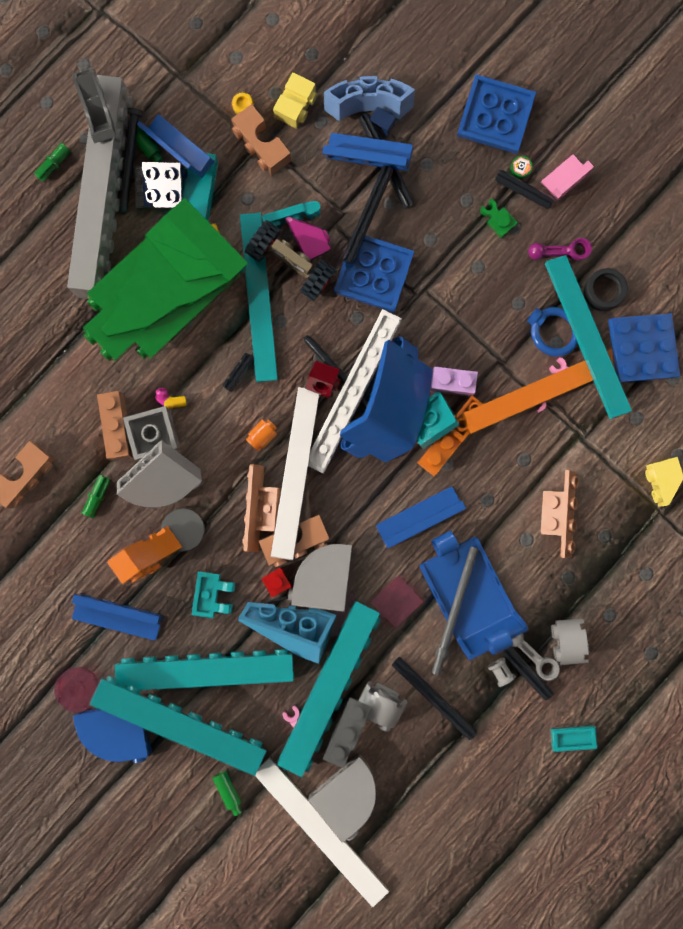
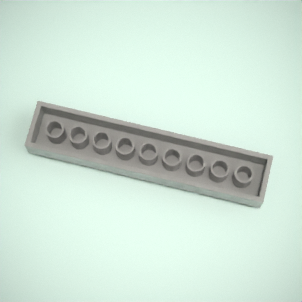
(99, 195)

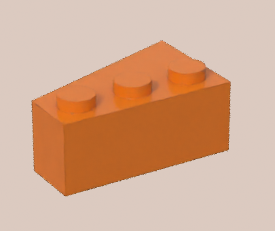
(144, 556)

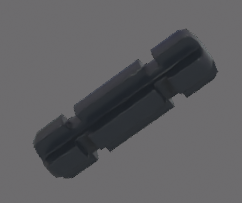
(238, 372)

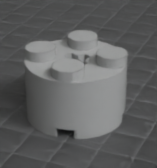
(571, 641)
(384, 704)

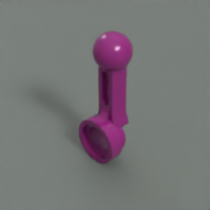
(538, 251)

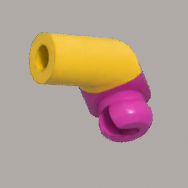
(168, 401)

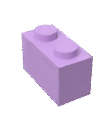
(453, 381)

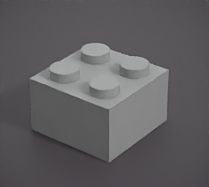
(148, 429)

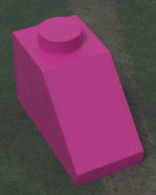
(309, 237)

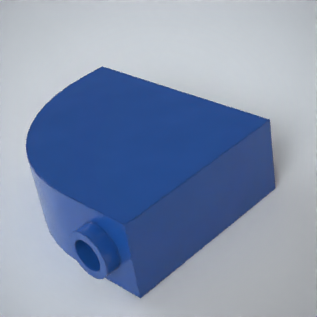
(112, 736)

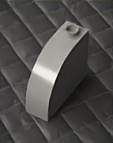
(159, 478)
(322, 579)
(346, 798)

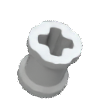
(501, 672)

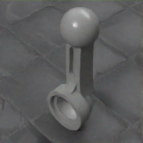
(538, 660)

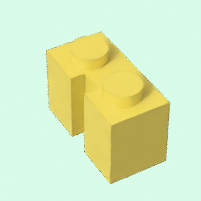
(295, 101)

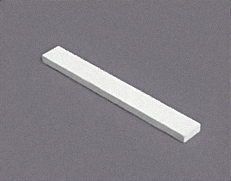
(352, 391)
(295, 475)
(311, 822)

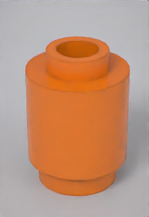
(262, 434)

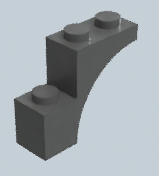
(94, 105)
(346, 733)

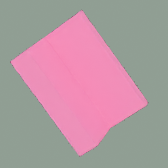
(566, 177)

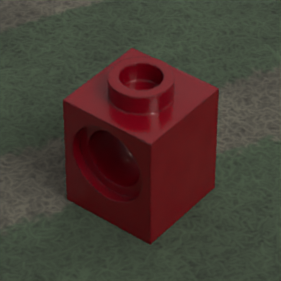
(323, 379)

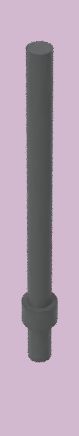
(442, 652)

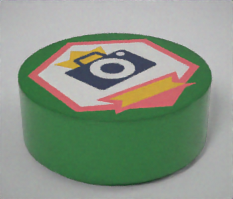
(521, 167)

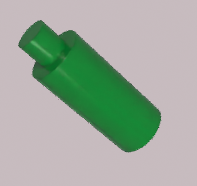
(148, 146)
(227, 792)

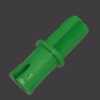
(52, 162)
(96, 496)

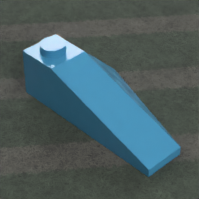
(295, 629)

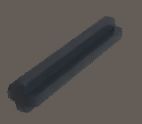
(524, 189)
(527, 672)

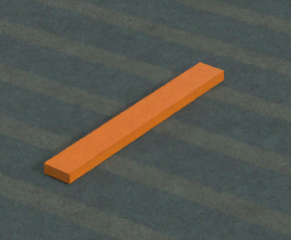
(529, 396)

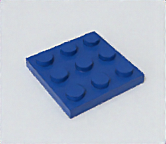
(496, 114)
(375, 274)
(644, 348)

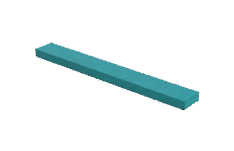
(259, 305)
(588, 337)

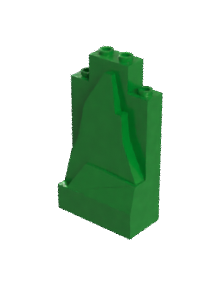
(161, 285)

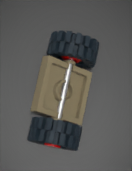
(266, 240)

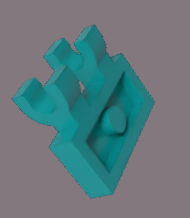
(206, 595)

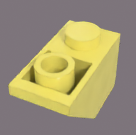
(665, 480)

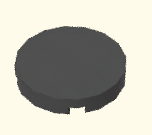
(186, 527)

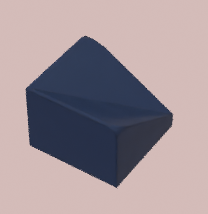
(384, 119)

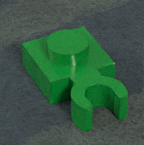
(500, 221)

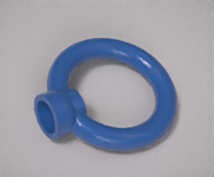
(536, 319)

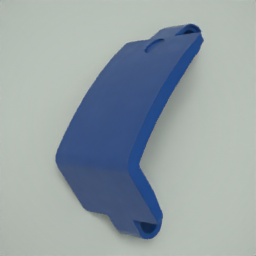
(395, 405)
(486, 614)

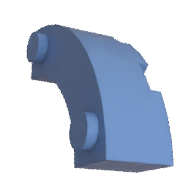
(367, 95)

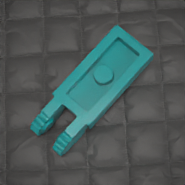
(304, 210)

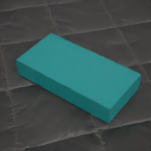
(573, 738)

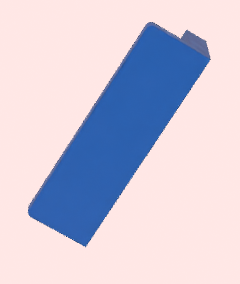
(178, 145)
(368, 151)
(420, 517)
(116, 616)

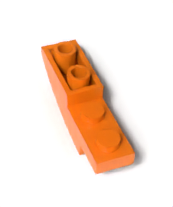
(444, 447)

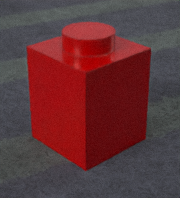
(276, 582)

